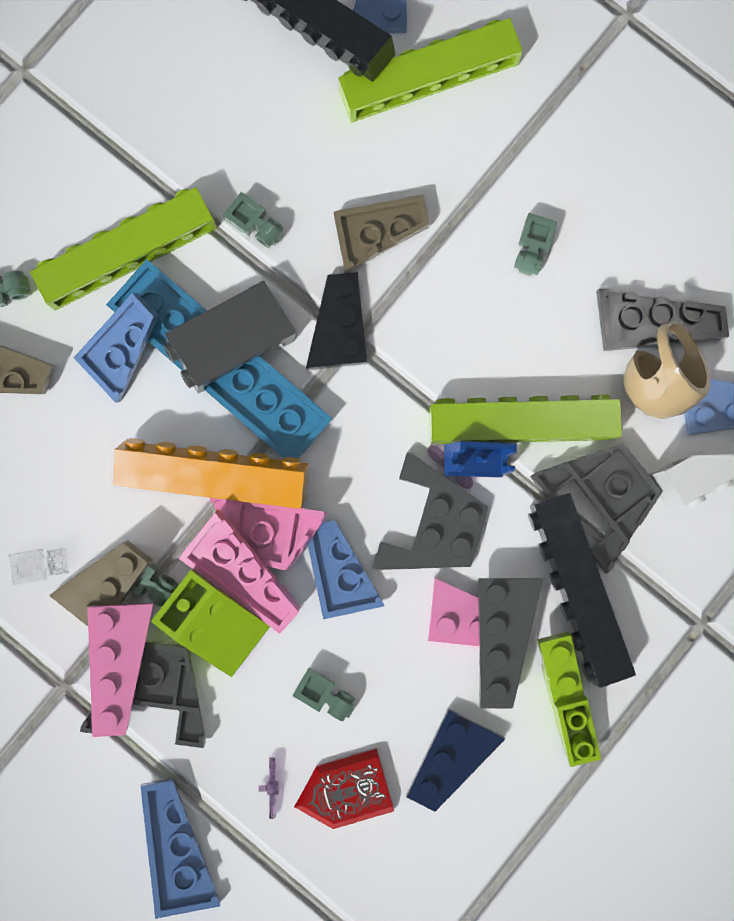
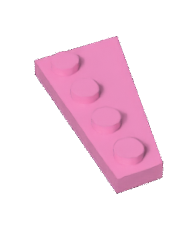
(115, 658)

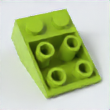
(210, 623)

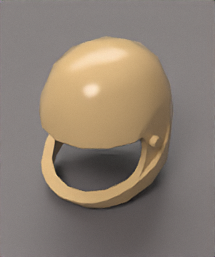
(663, 385)

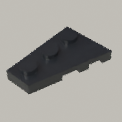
(339, 325)

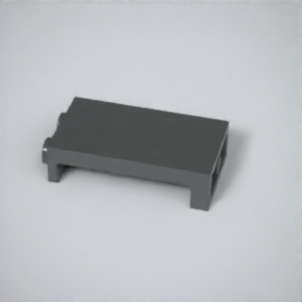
(228, 336)

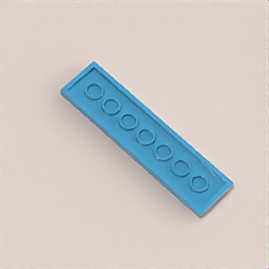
(252, 392)

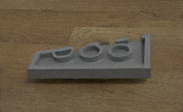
(504, 631)

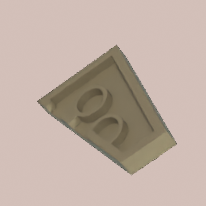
(377, 228)
(23, 373)
(104, 581)

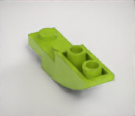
(568, 699)

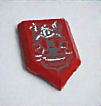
(346, 791)

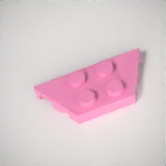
(272, 531)

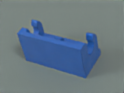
(478, 459)

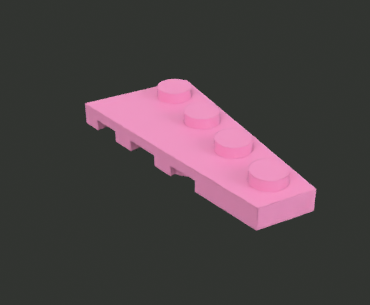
(237, 570)

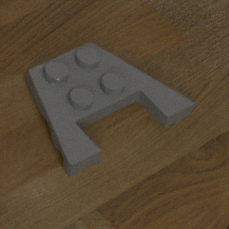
(615, 487)
(447, 526)
(168, 683)

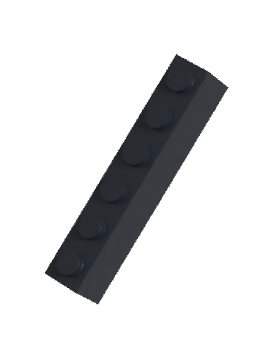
(336, 30)
(582, 591)

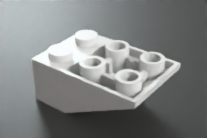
(690, 478)

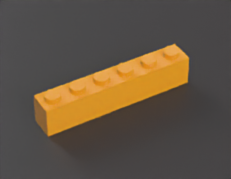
(210, 473)

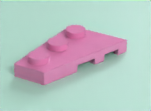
(453, 615)

